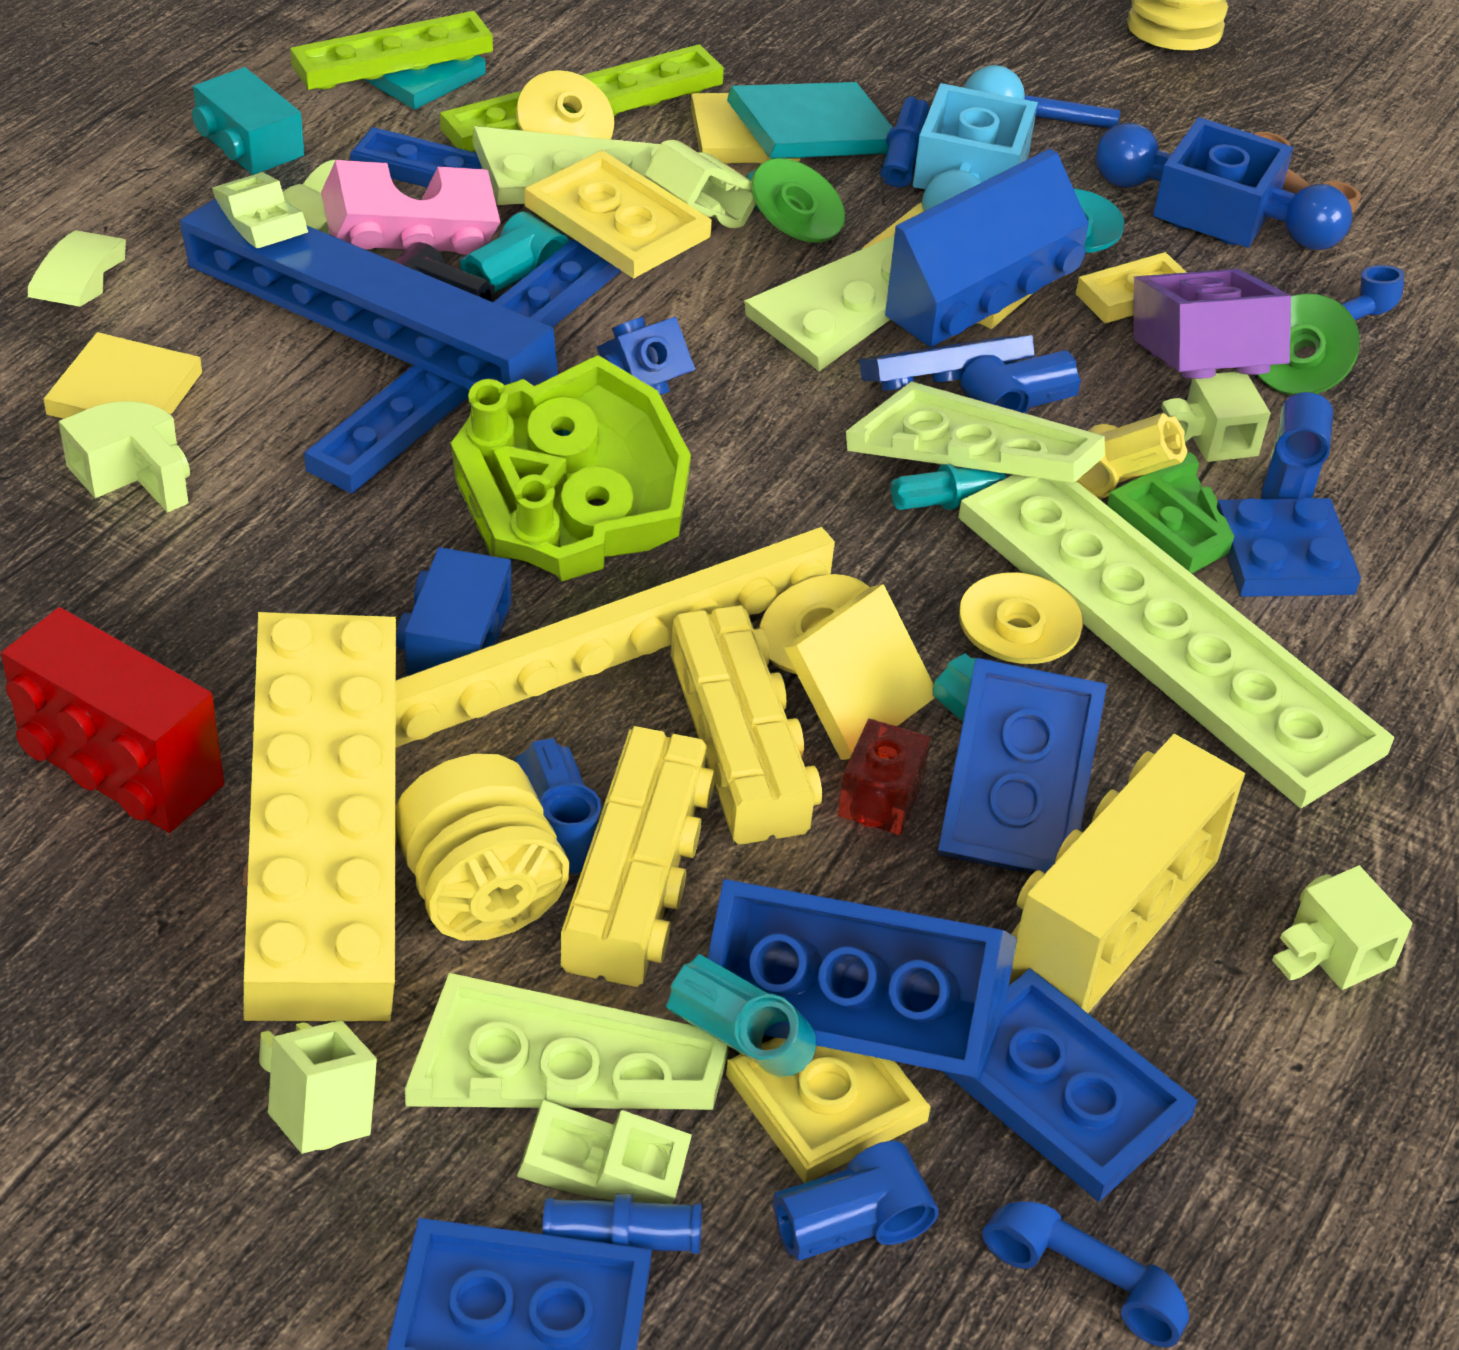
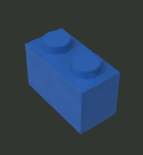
(456, 609)

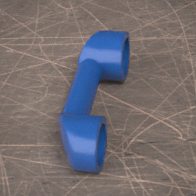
(1379, 291)
(1155, 1305)

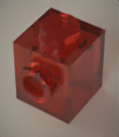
(879, 789)

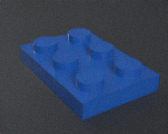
(1020, 766)
(1075, 1088)
(518, 1291)

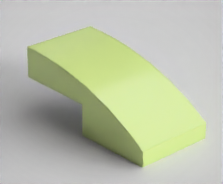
(259, 210)
(76, 267)
(603, 1158)

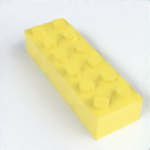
(322, 820)

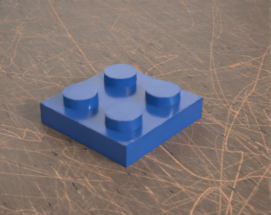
(1288, 548)

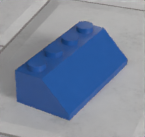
(985, 249)
(870, 974)

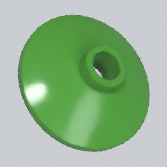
(798, 200)
(1329, 330)

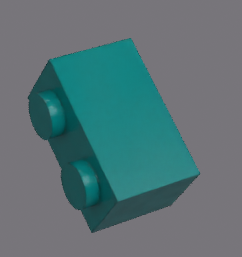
(248, 120)

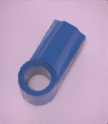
(1022, 382)
(1299, 447)
(566, 801)
(874, 1196)

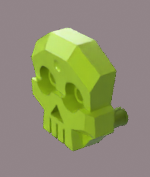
(535, 486)

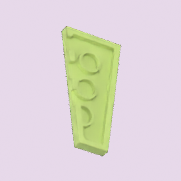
(525, 157)
(828, 307)
(974, 434)
(527, 1046)

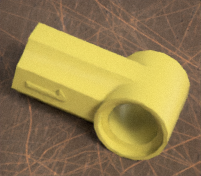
(1135, 452)

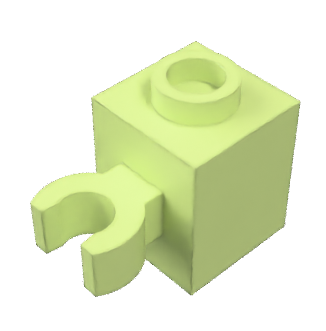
(1222, 416)
(1345, 929)
(319, 1084)

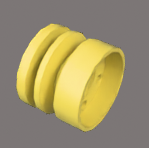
(1178, 22)
(480, 847)

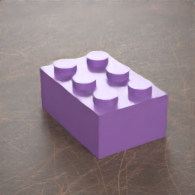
(1212, 321)

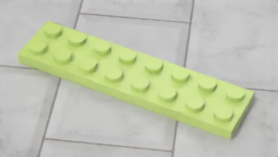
(1181, 635)

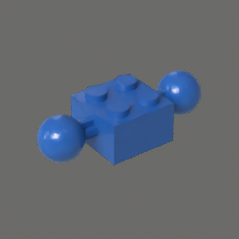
(1224, 184)

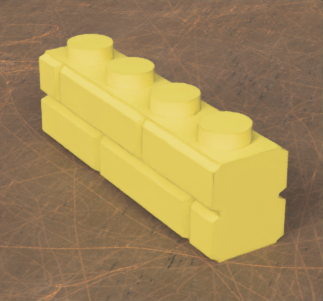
(744, 725)
(635, 858)

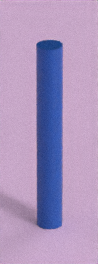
(1075, 112)

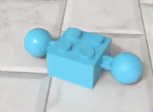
(973, 134)

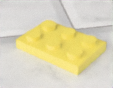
(618, 213)

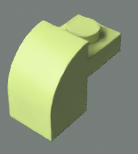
(124, 445)

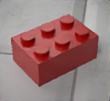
(114, 719)

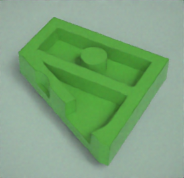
(1176, 514)

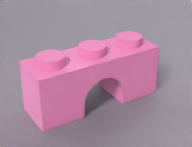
(371, 213)

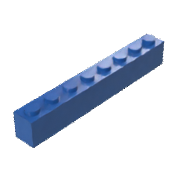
(376, 302)

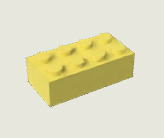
(1125, 871)

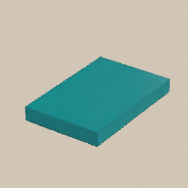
(811, 119)

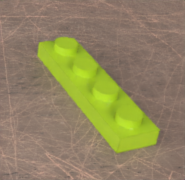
(391, 50)

